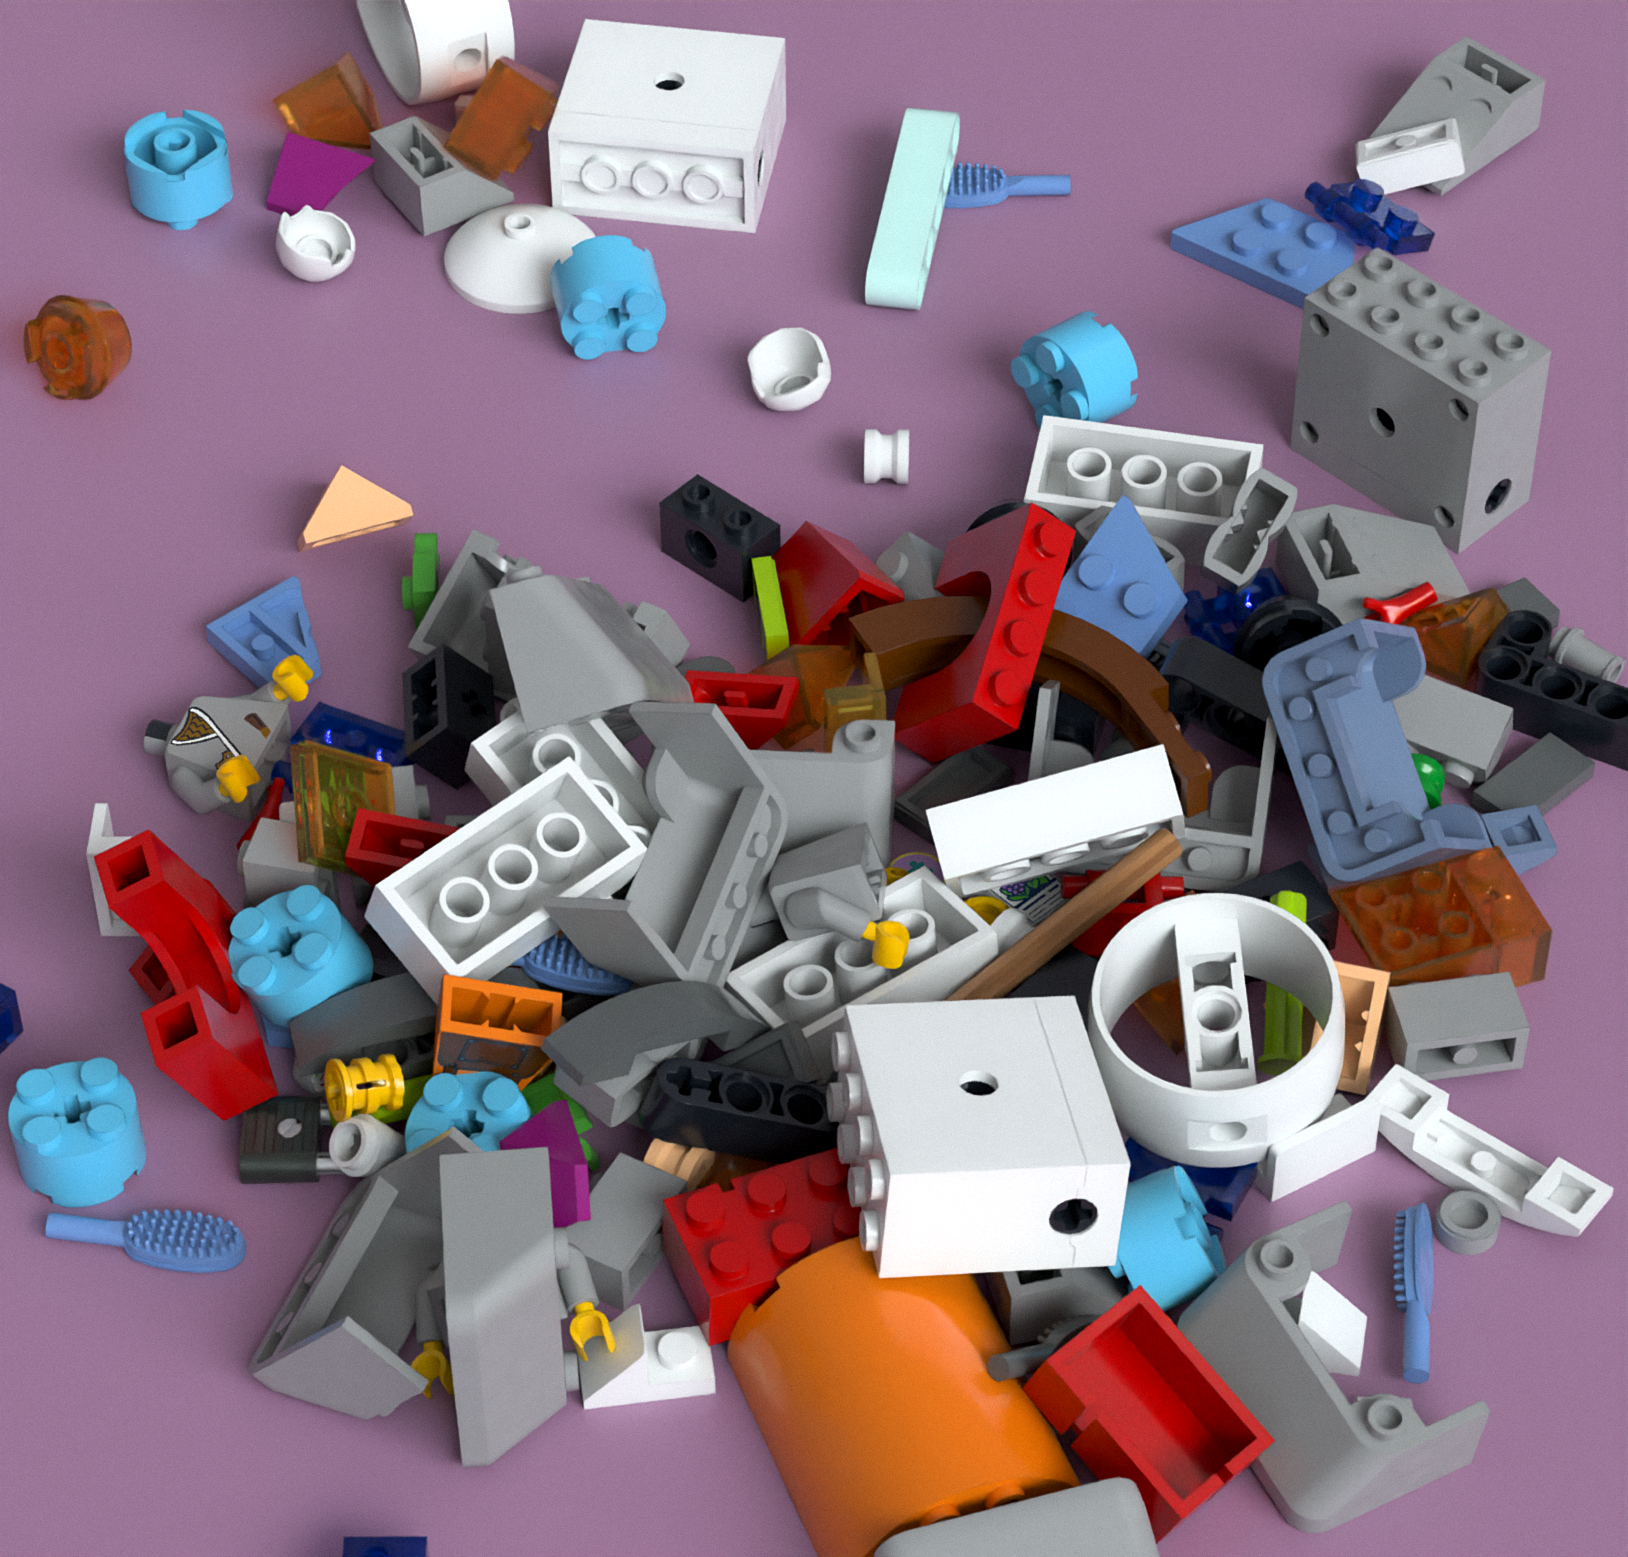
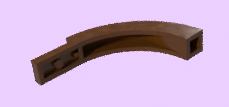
(1090, 663)

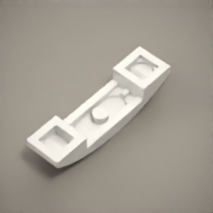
(1467, 1158)

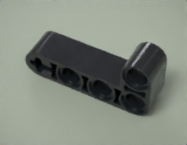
(1218, 695)
(1552, 696)
(738, 1111)

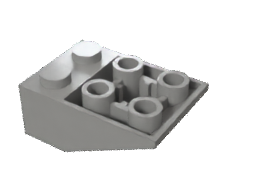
(1487, 95)
(1352, 554)

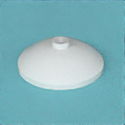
(508, 255)

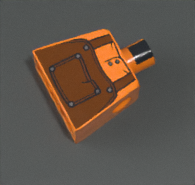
(493, 1028)

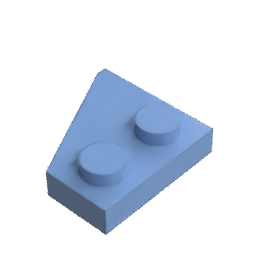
(266, 632)

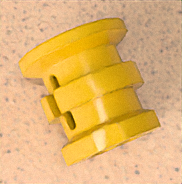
(343, 1095)

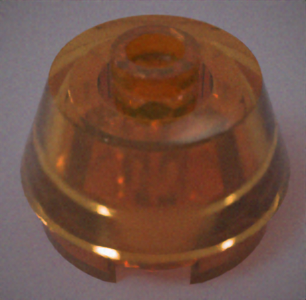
(78, 346)

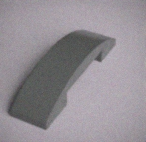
(370, 1016)
(609, 1035)

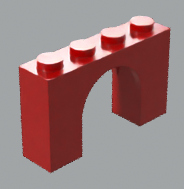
(985, 690)
(208, 1029)

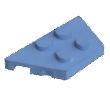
(1268, 248)
(1123, 582)

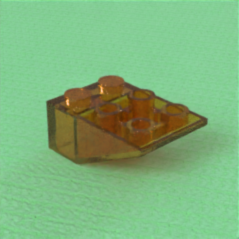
(1449, 921)

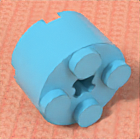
(178, 167)
(608, 297)
(1077, 371)
(296, 953)
(477, 1104)
(77, 1131)
(1167, 1240)

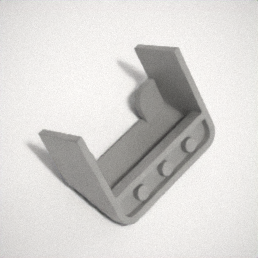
(1221, 843)
(703, 861)
(358, 1292)
(503, 1298)
(1327, 1454)

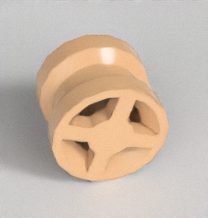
(680, 1161)

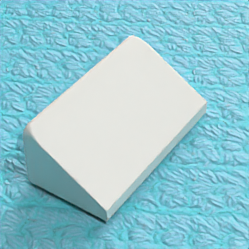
(1412, 156)

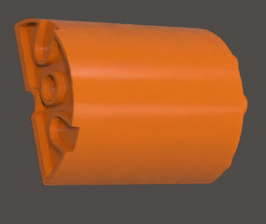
(887, 1401)

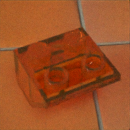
(501, 118)

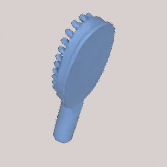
(984, 187)
(564, 967)
(160, 1239)
(1415, 1285)

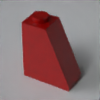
(826, 583)

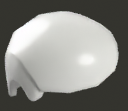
(314, 244)
(789, 369)

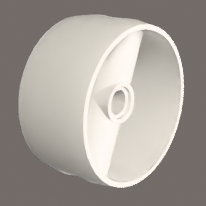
(437, 45)
(1210, 947)

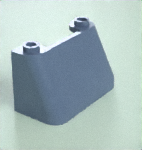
(1353, 757)

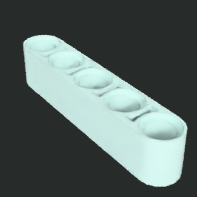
(912, 209)

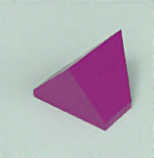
(311, 174)
(567, 1162)

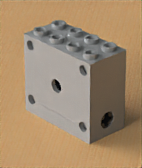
(1418, 398)

